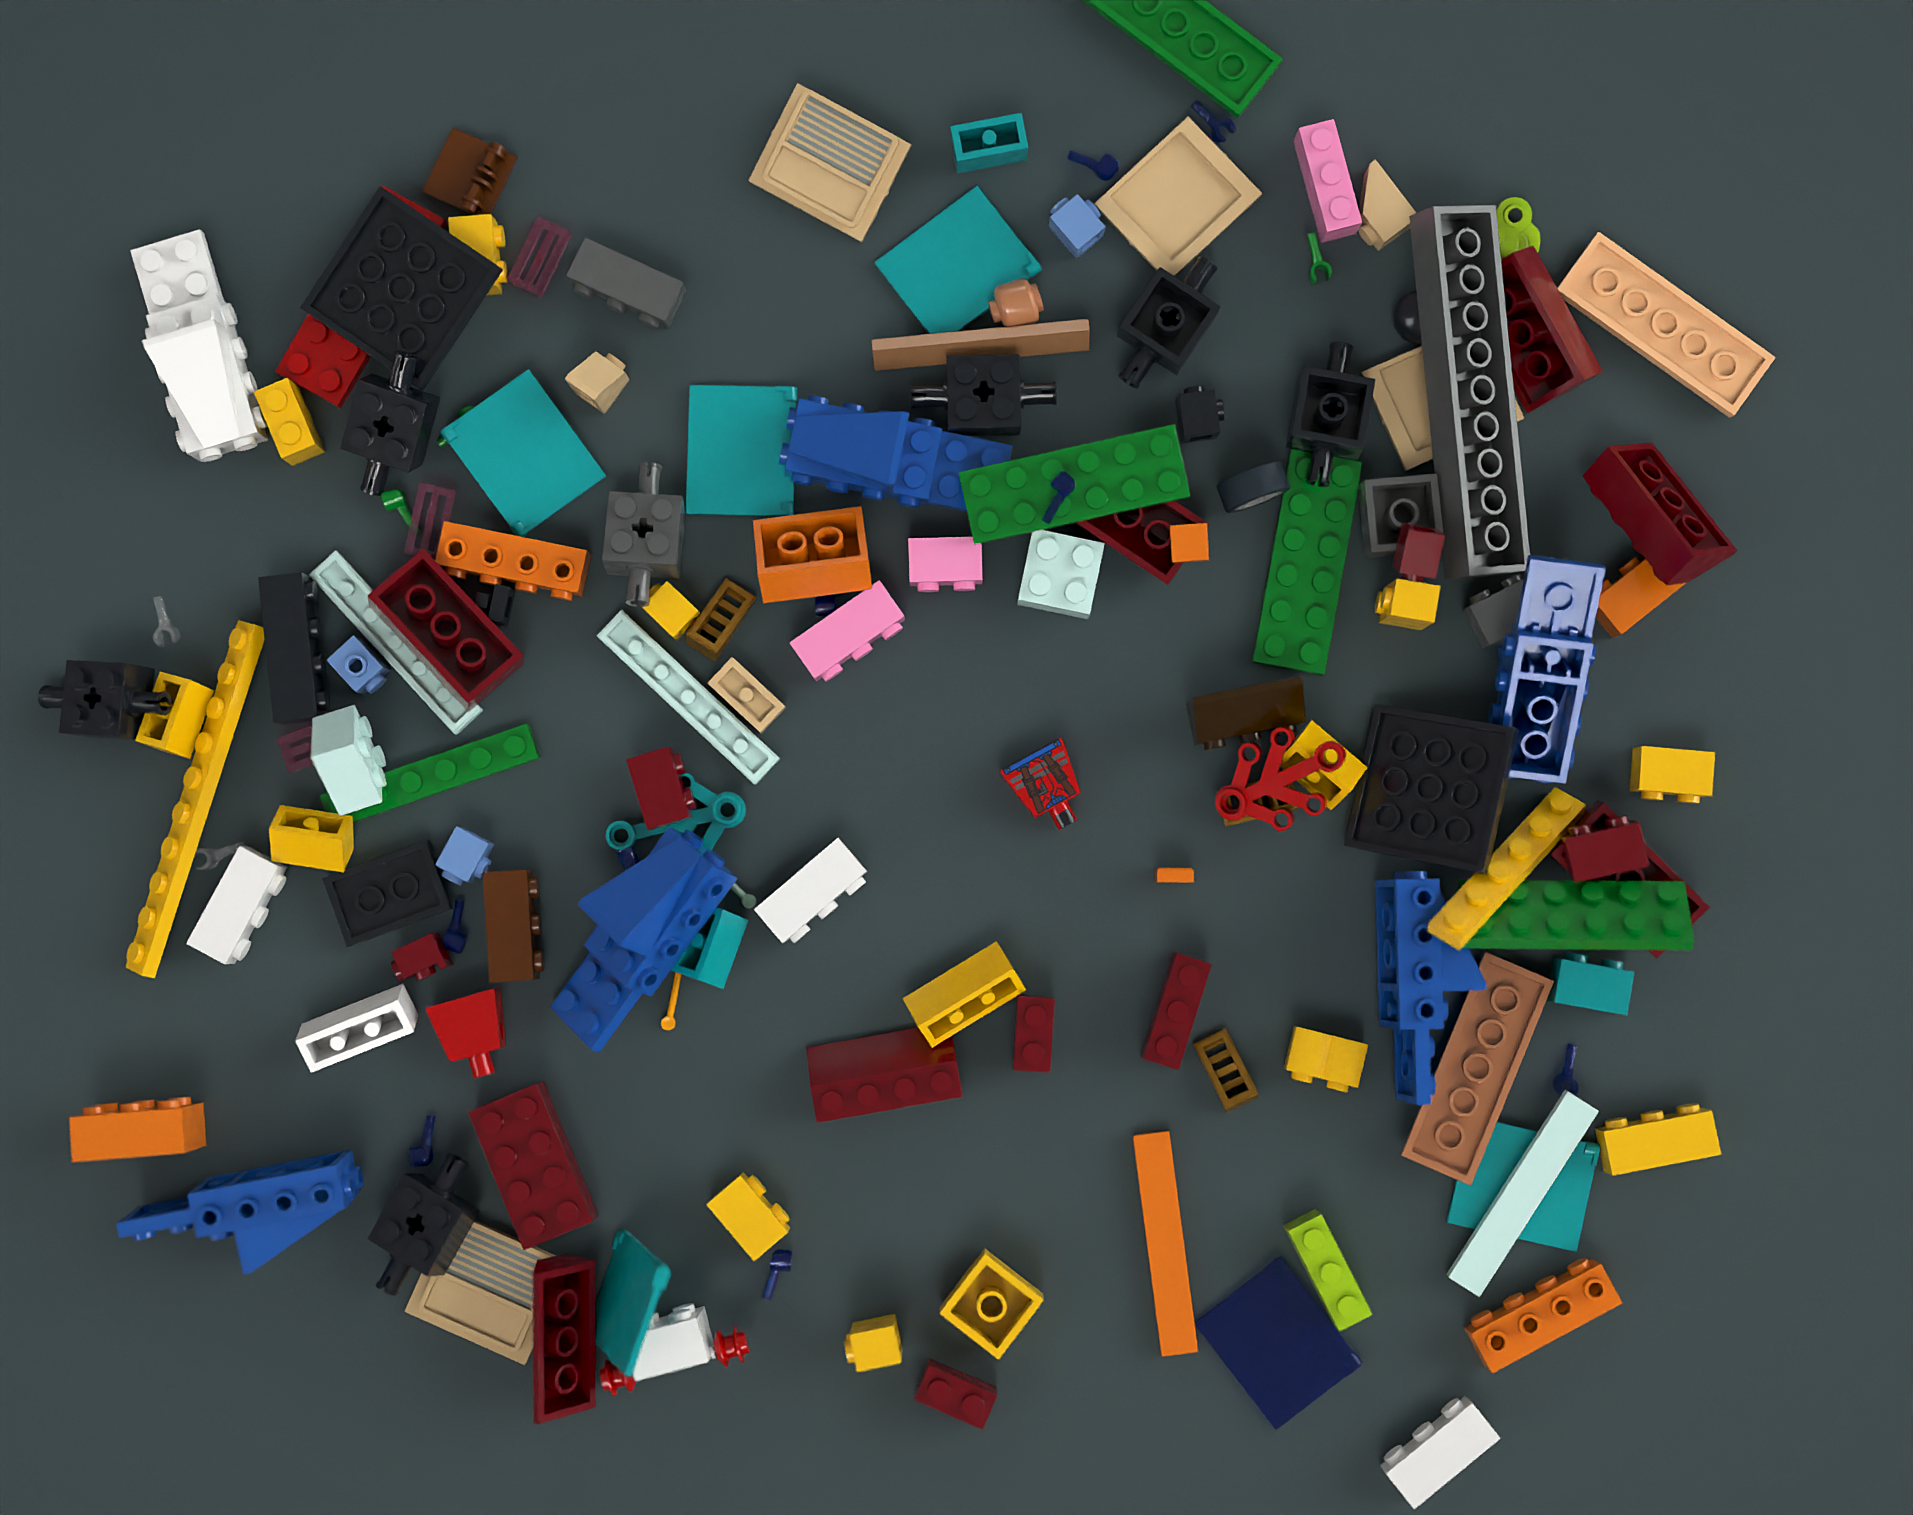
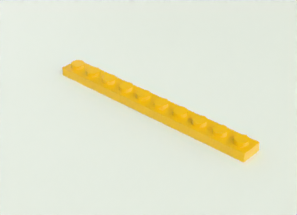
(196, 798)

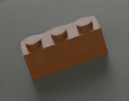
(512, 925)

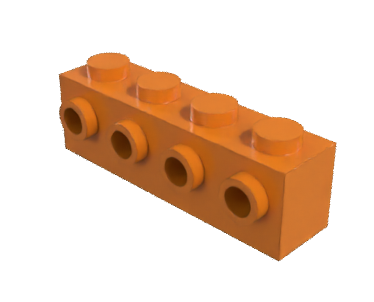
(514, 560)
(1542, 1314)

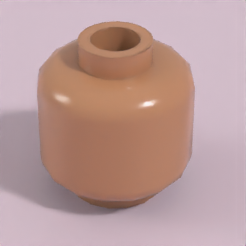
(1016, 303)

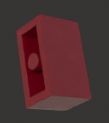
(661, 788)
(1604, 849)
(1033, 1033)
(955, 1393)

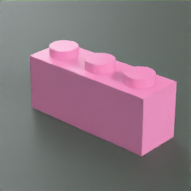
(1327, 180)
(848, 632)

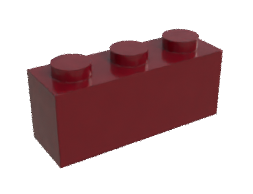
(1175, 1010)

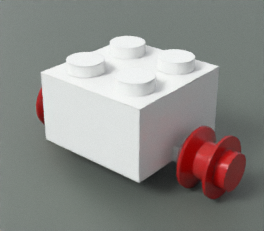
(675, 1344)

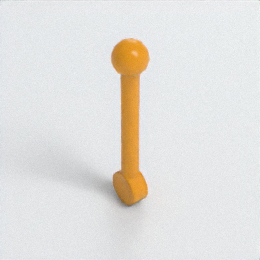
(669, 1021)

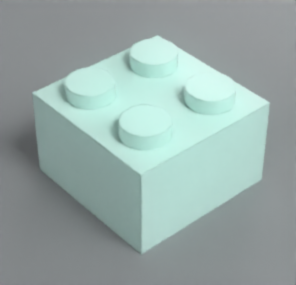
(1061, 573)
(348, 759)

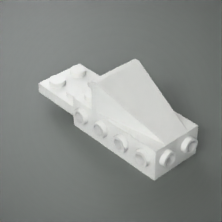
(197, 349)

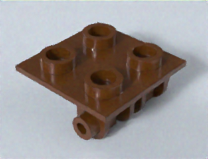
(470, 173)

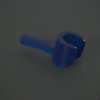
(1214, 123)
(1104, 169)
(1064, 485)
(825, 605)
(452, 938)
(1567, 1072)
(423, 1154)
(780, 1261)

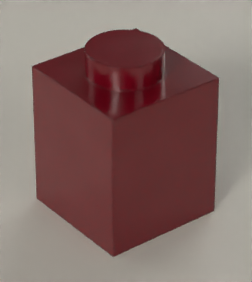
(1418, 552)

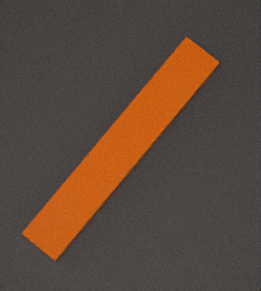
(1165, 1243)

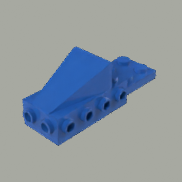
(882, 454)
(1547, 665)
(641, 932)
(1412, 977)
(262, 1205)

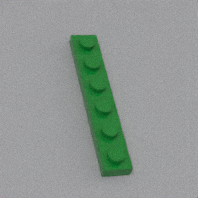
(449, 770)

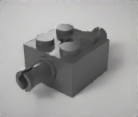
(639, 513)

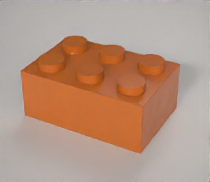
(812, 554)
(137, 1129)

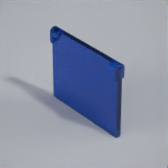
(1278, 1343)

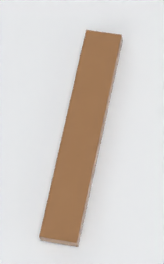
(1014, 340)

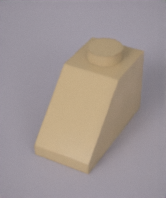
(1382, 208)
(598, 380)

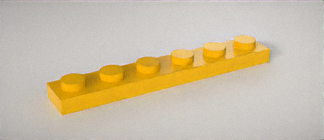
(1507, 869)

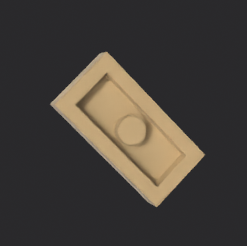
(746, 695)

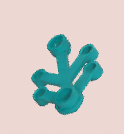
(709, 814)

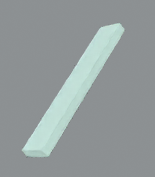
(350, 594)
(688, 697)
(1522, 1193)

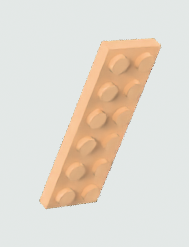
(1665, 325)

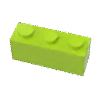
(1327, 1270)

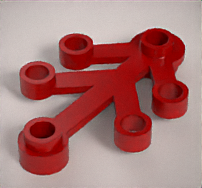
(1274, 782)

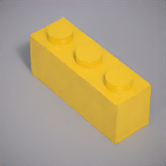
(964, 994)
(1657, 1139)

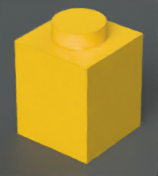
(671, 609)

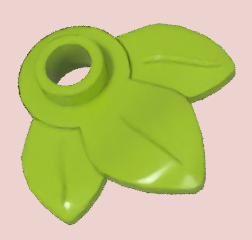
(1517, 234)

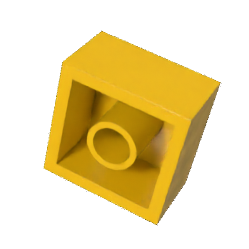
(991, 1303)

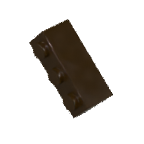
(1246, 712)

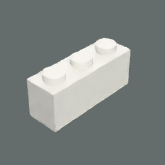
(812, 892)
(238, 906)
(357, 1028)
(1439, 1451)

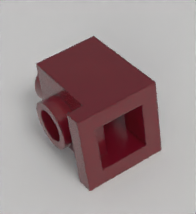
(420, 958)

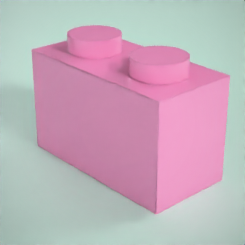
(944, 562)

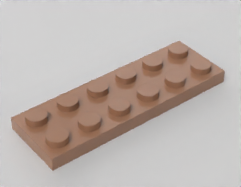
(1477, 1069)

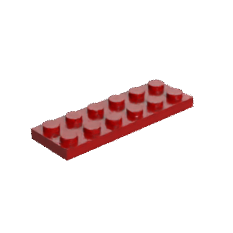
(324, 359)

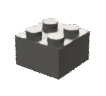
(1394, 501)

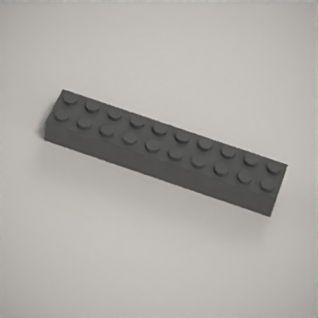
(1470, 390)

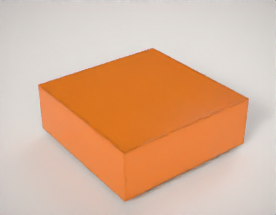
(1189, 543)
(1174, 875)

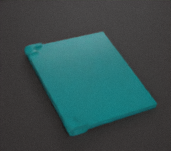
(956, 263)
(737, 451)
(523, 453)
(1561, 1211)
(628, 1300)

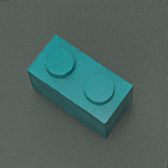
(989, 143)
(713, 949)
(1591, 985)

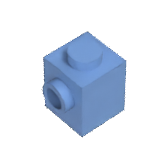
(1076, 224)
(359, 666)
(465, 856)

